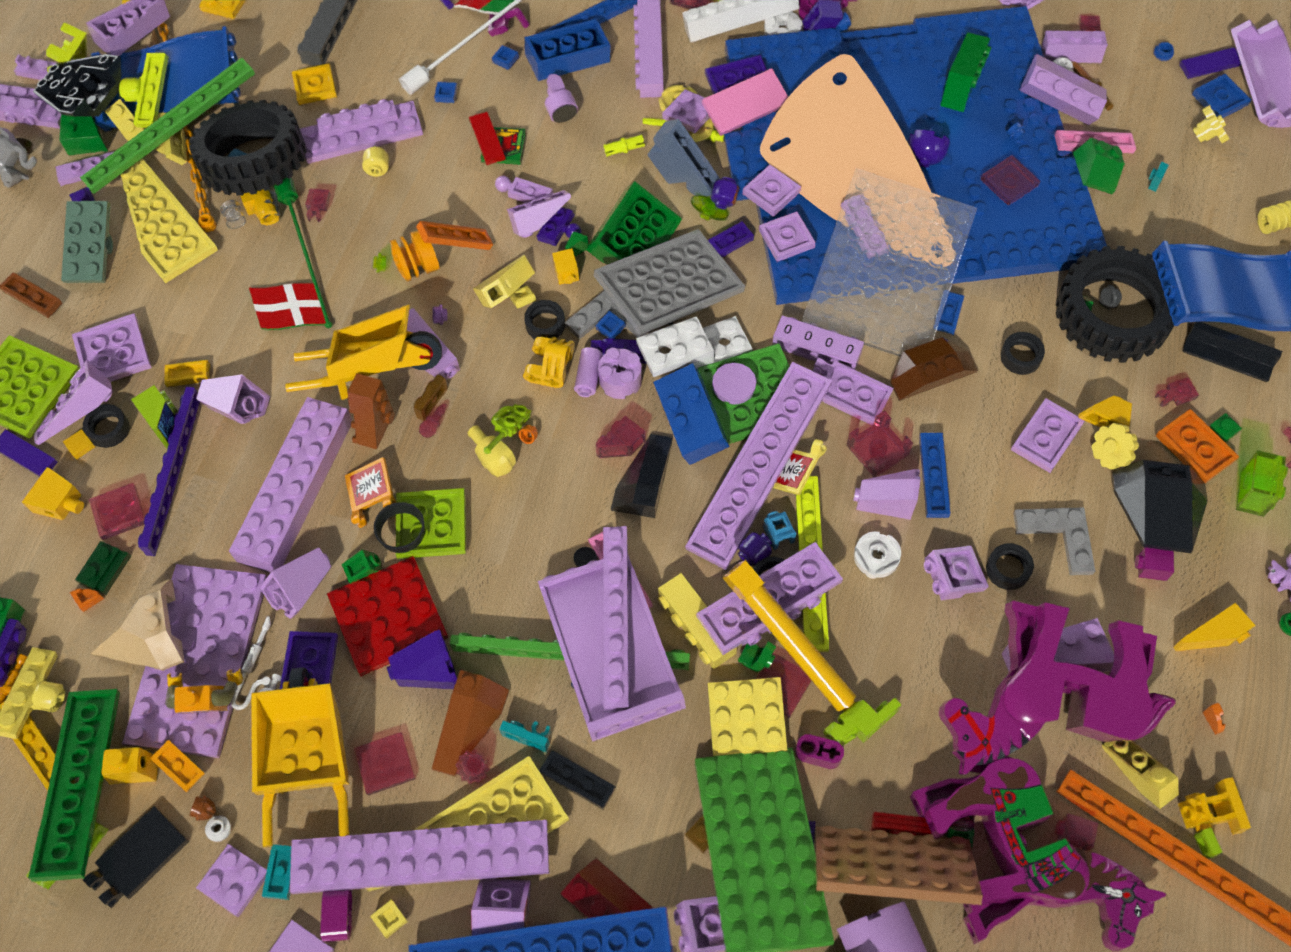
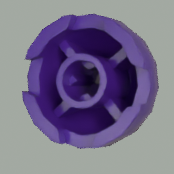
(928, 148)

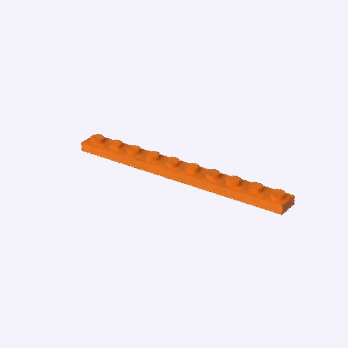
(1177, 855)

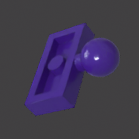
(558, 225)

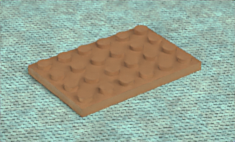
(896, 865)

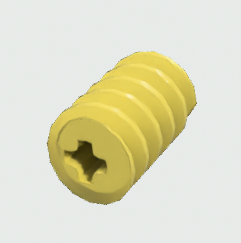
(1275, 217)

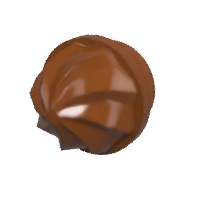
(202, 808)

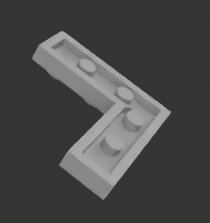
(592, 313)
(1061, 520)

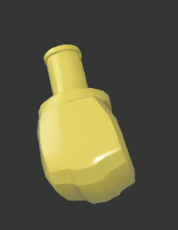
(501, 458)

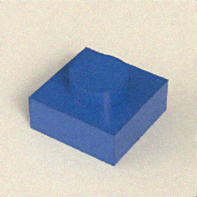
(505, 57)
(445, 92)
(610, 325)

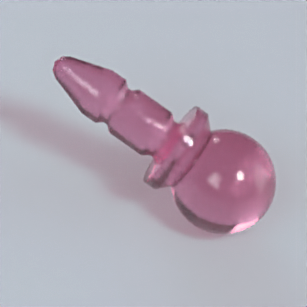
(429, 427)

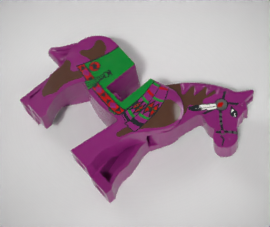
(1053, 876)

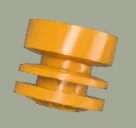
(414, 255)

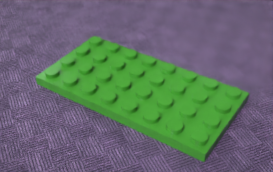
(761, 853)

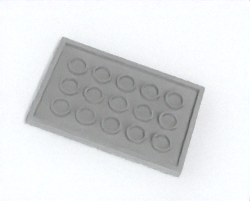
(668, 281)

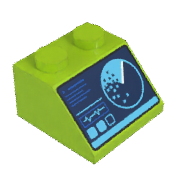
(157, 411)

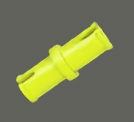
(623, 145)

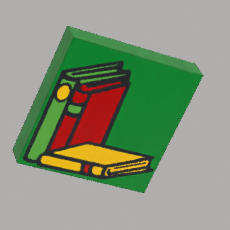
(512, 144)

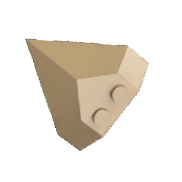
(145, 632)

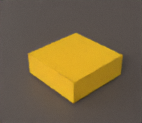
(78, 444)

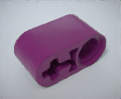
(826, 745)
(336, 915)

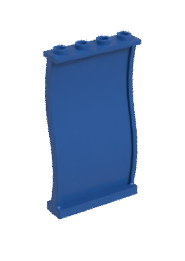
(191, 64)
(1225, 286)

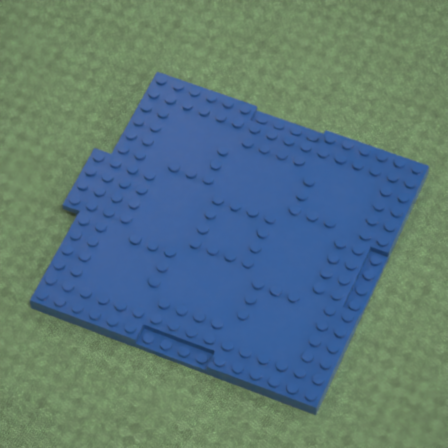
(910, 72)

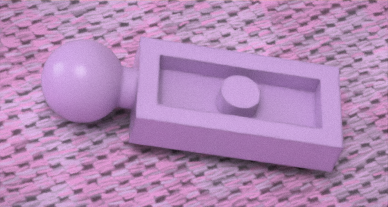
(522, 189)

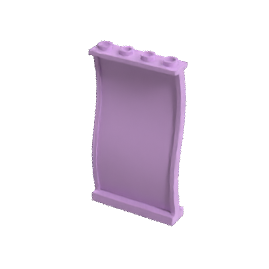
(576, 614)

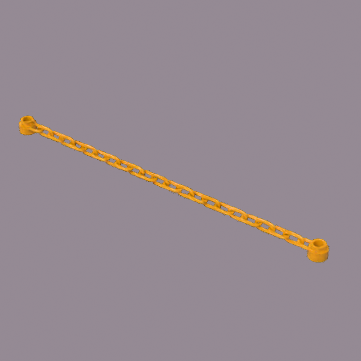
(205, 221)

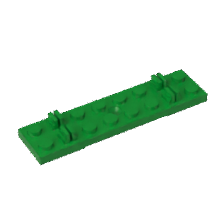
(72, 808)

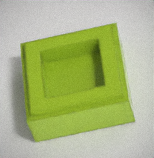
(1208, 843)

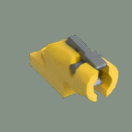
(263, 205)

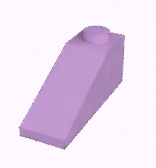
(534, 214)

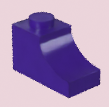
(823, 15)

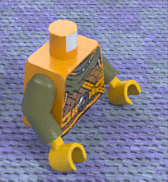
(201, 698)

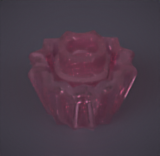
(472, 766)

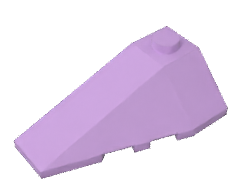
(85, 394)

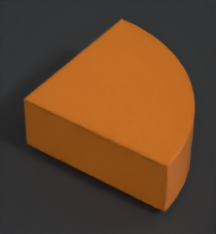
(86, 598)
(1213, 716)

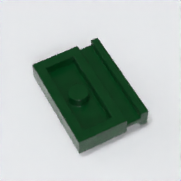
(103, 568)

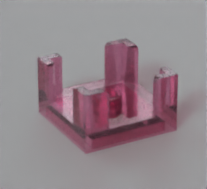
(878, 445)

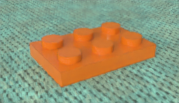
(1197, 445)

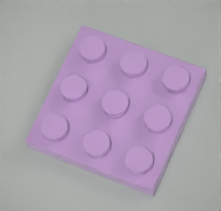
(113, 348)

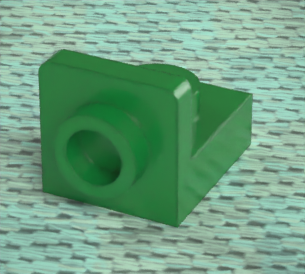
(361, 565)

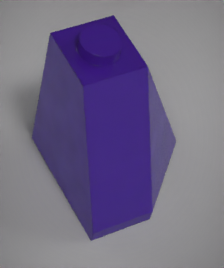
(424, 664)

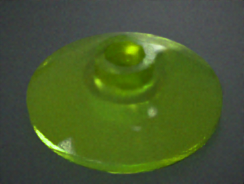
(708, 209)

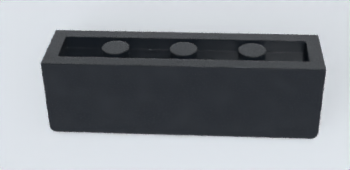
(1231, 351)

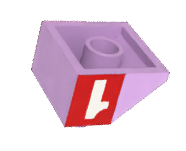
(500, 905)

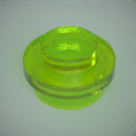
(379, 262)

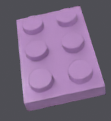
(1047, 435)

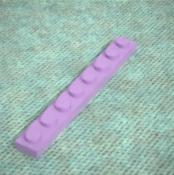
(615, 618)

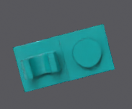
(517, 732)

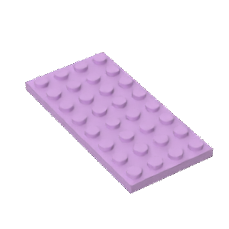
(215, 622)

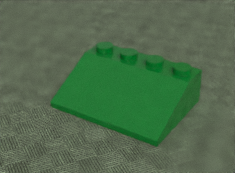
(633, 226)

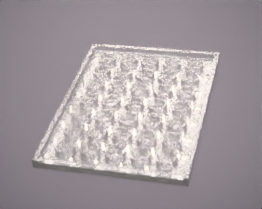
(889, 264)

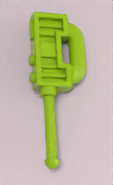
(508, 424)

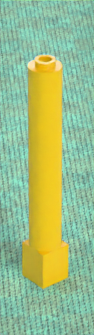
(750, 588)

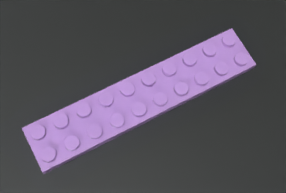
(758, 466)
(419, 856)

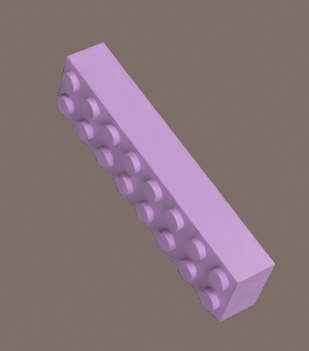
(291, 485)

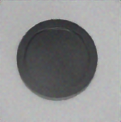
(584, 556)

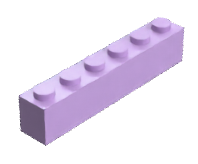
(650, 48)

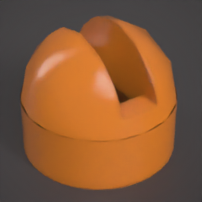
(525, 432)

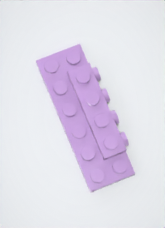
(25, 107)
(360, 129)
(792, 583)

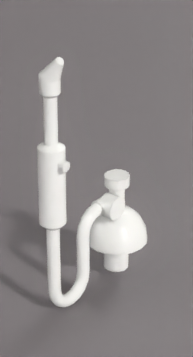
(248, 666)

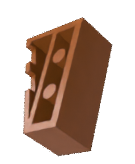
(370, 409)

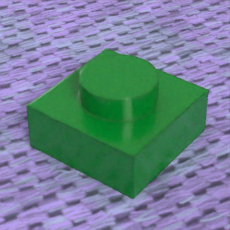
(1225, 427)

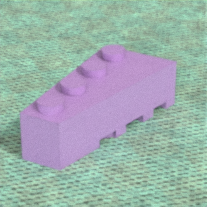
(126, 24)
(1081, 645)

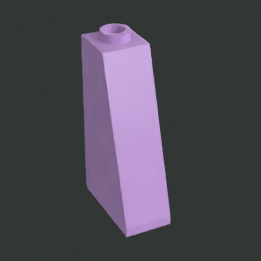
(448, 363)

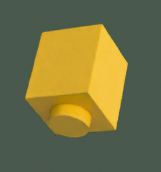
(565, 266)

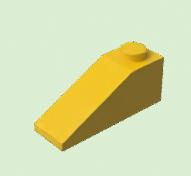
(1219, 631)

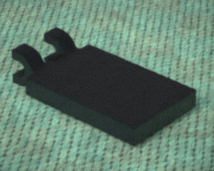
(136, 857)

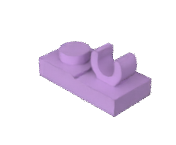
(31, 67)

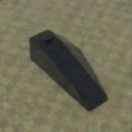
(642, 483)

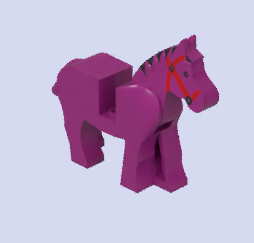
(1032, 691)

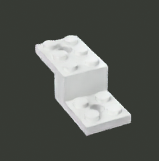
(692, 344)

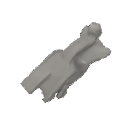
(9, 153)

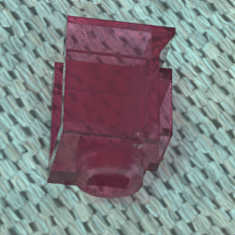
(1077, 831)

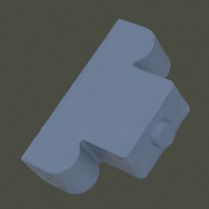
(681, 159)

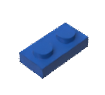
(950, 313)

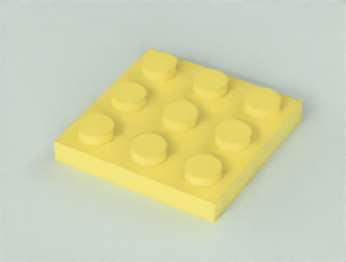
(747, 716)

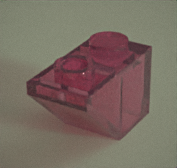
(621, 440)

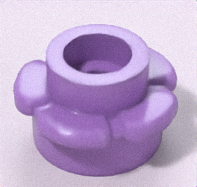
(439, 315)

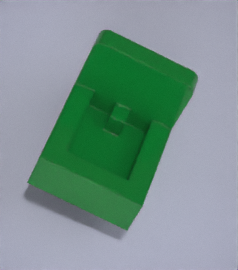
(757, 657)

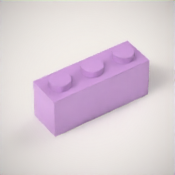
(1075, 45)

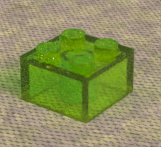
(1261, 483)

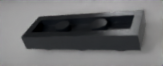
(577, 779)

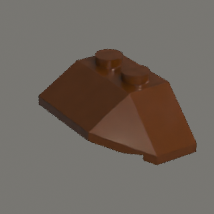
(930, 367)

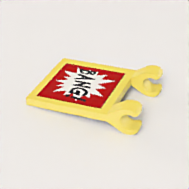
(799, 468)

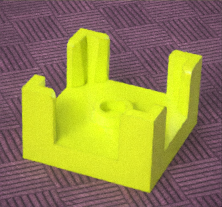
(71, 50)

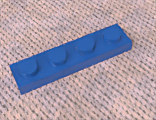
(934, 475)

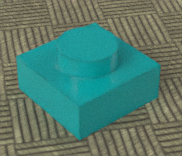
(1157, 175)

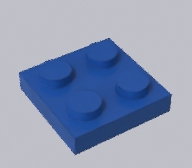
(1222, 96)

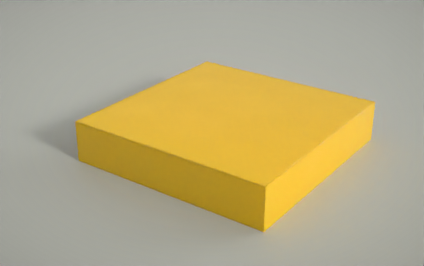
(314, 84)

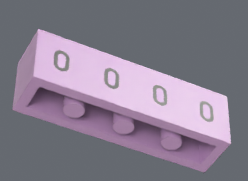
(817, 343)

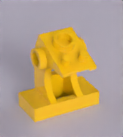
(1226, 807)

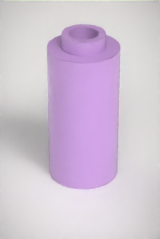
(587, 372)

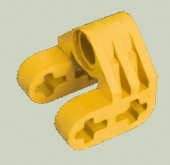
(555, 360)

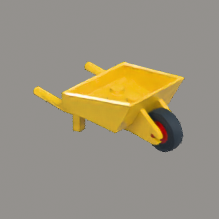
(371, 348)
(297, 745)

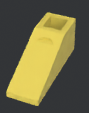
(504, 282)
(1144, 771)

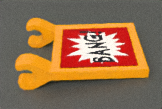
(368, 487)

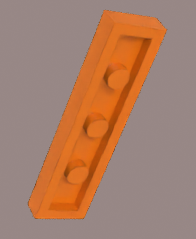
(454, 235)

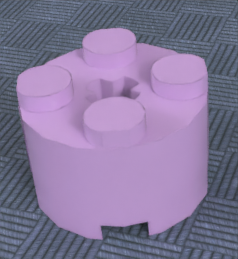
(620, 373)

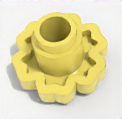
(1211, 127)
(1115, 446)

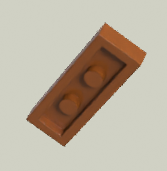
(30, 295)

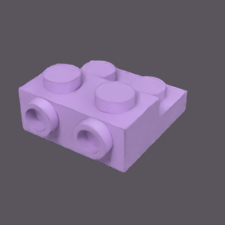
(955, 572)
(699, 925)

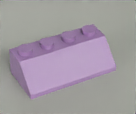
(1064, 90)

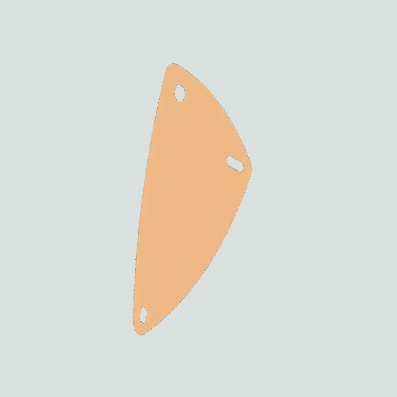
(835, 133)

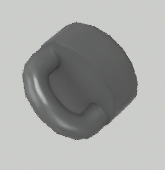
(1110, 297)

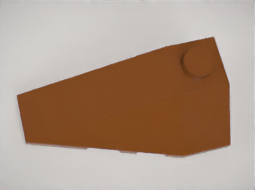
(470, 714)

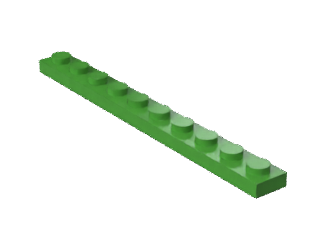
(167, 125)
(534, 648)

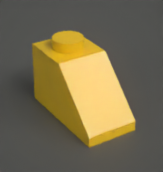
(1107, 412)

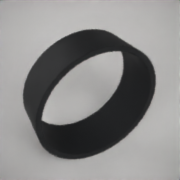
(391, 510)

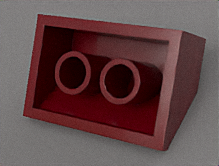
(600, 892)

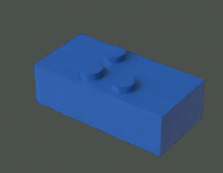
(567, 49)
(691, 414)

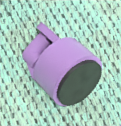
(560, 101)

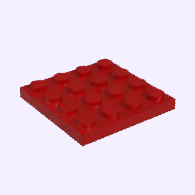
(385, 614)

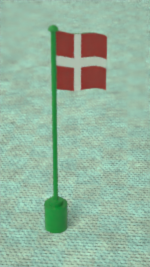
(291, 303)

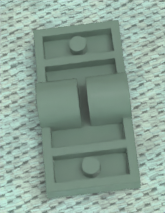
(86, 242)

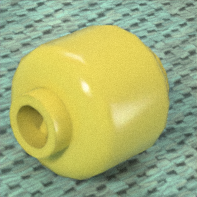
(375, 161)

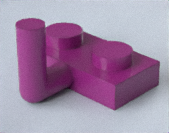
(502, 23)

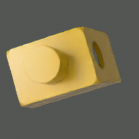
(53, 496)
(124, 766)

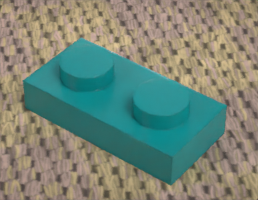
(278, 873)

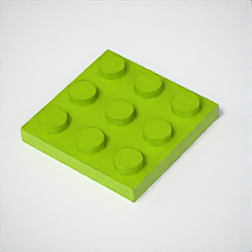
(443, 521)

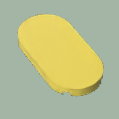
(670, 95)

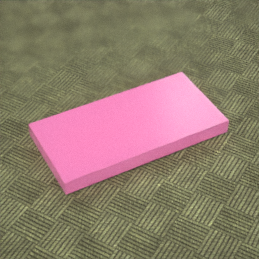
(745, 102)

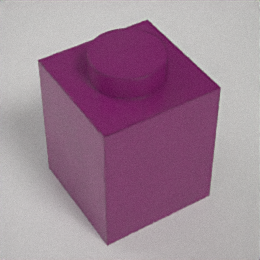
(1155, 564)

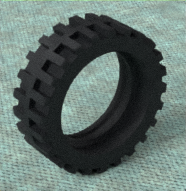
(253, 170)
(1097, 335)

